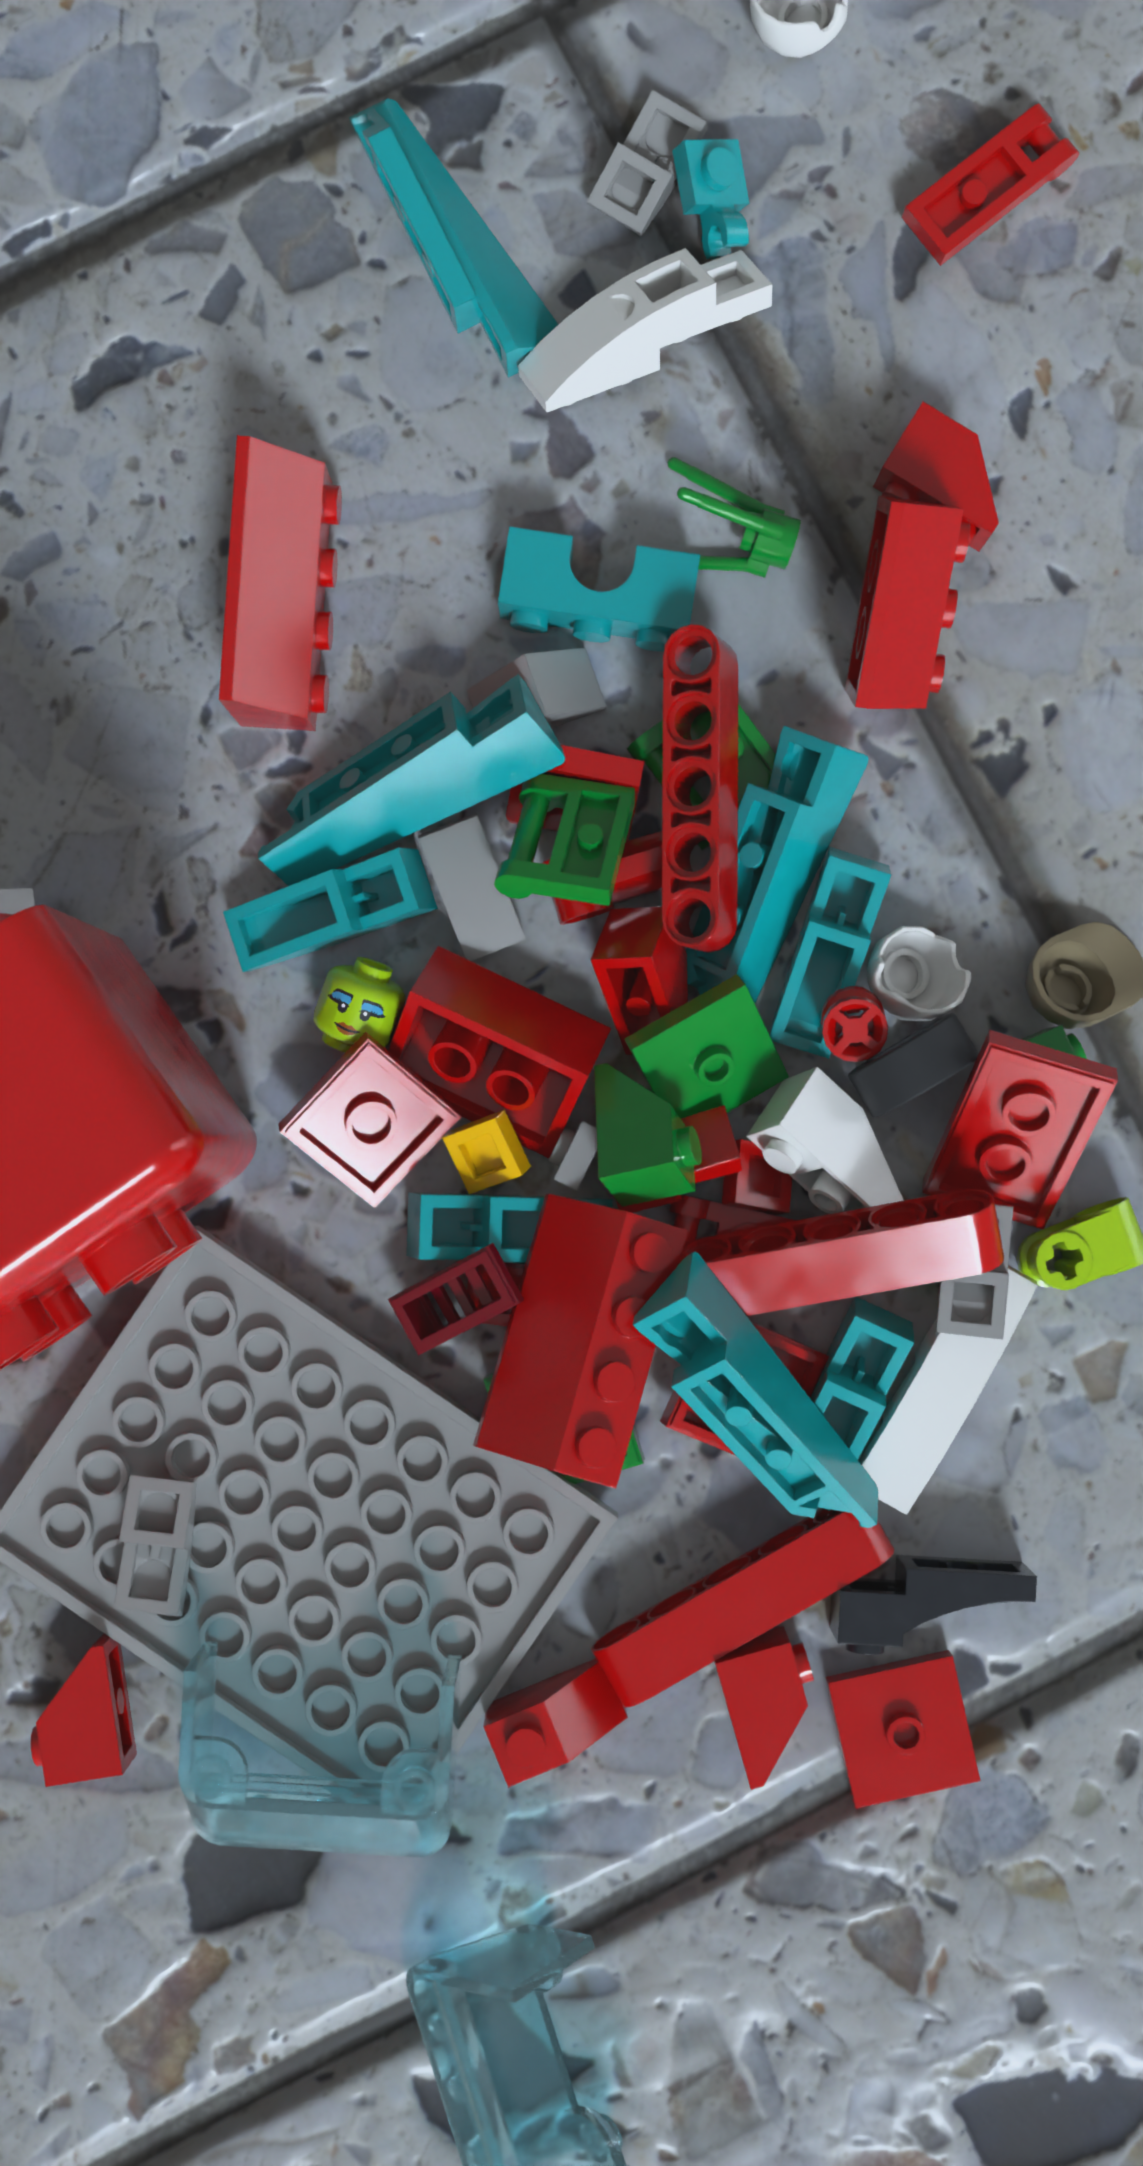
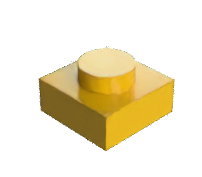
(486, 1152)

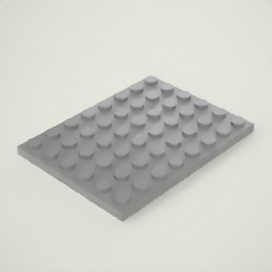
(333, 1519)

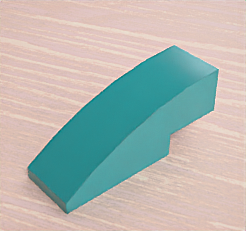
(330, 909)
(829, 946)
(460, 1224)
(861, 1371)

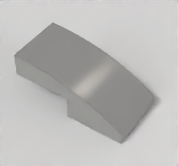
(643, 168)
(466, 879)
(978, 1302)
(156, 1545)

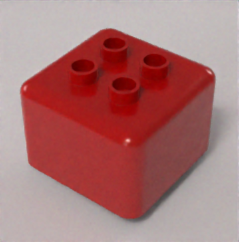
(101, 1126)

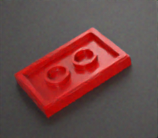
(1020, 1126)

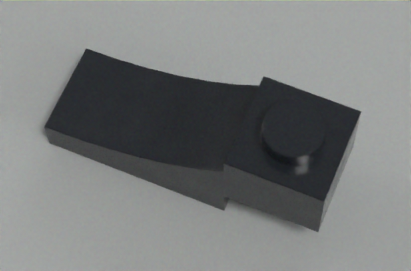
(880, 1611)

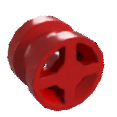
(854, 1036)

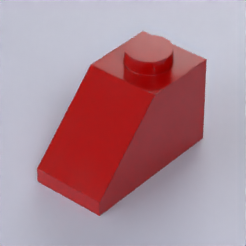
(639, 969)
(764, 1698)
(551, 1721)
(88, 1722)

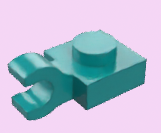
(715, 187)

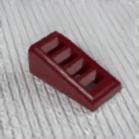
(420, 1317)

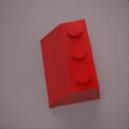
(905, 604)
(497, 1047)

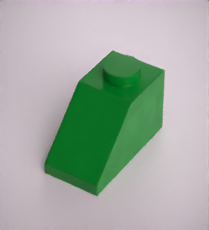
(641, 1141)

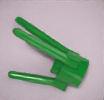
(766, 531)

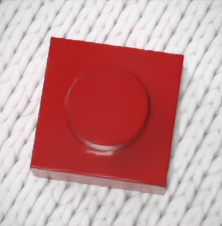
(758, 1184)

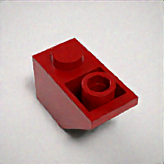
(944, 466)

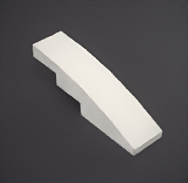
(936, 1402)

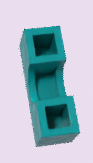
(543, 592)

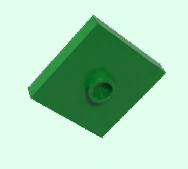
(709, 1052)

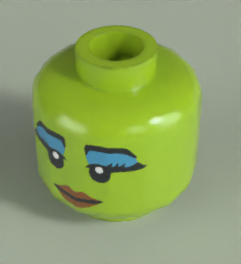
(358, 1001)

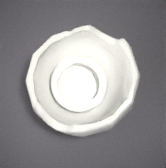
(798, 26)
(916, 974)

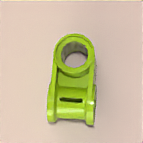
(1092, 1246)

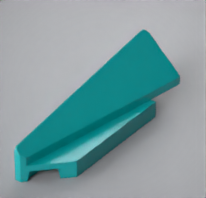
(451, 239)
(414, 779)
(779, 853)
(752, 1397)

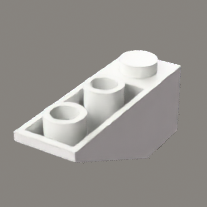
(824, 1144)

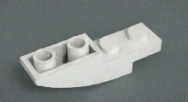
(625, 325)

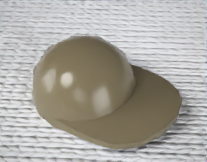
(1085, 976)

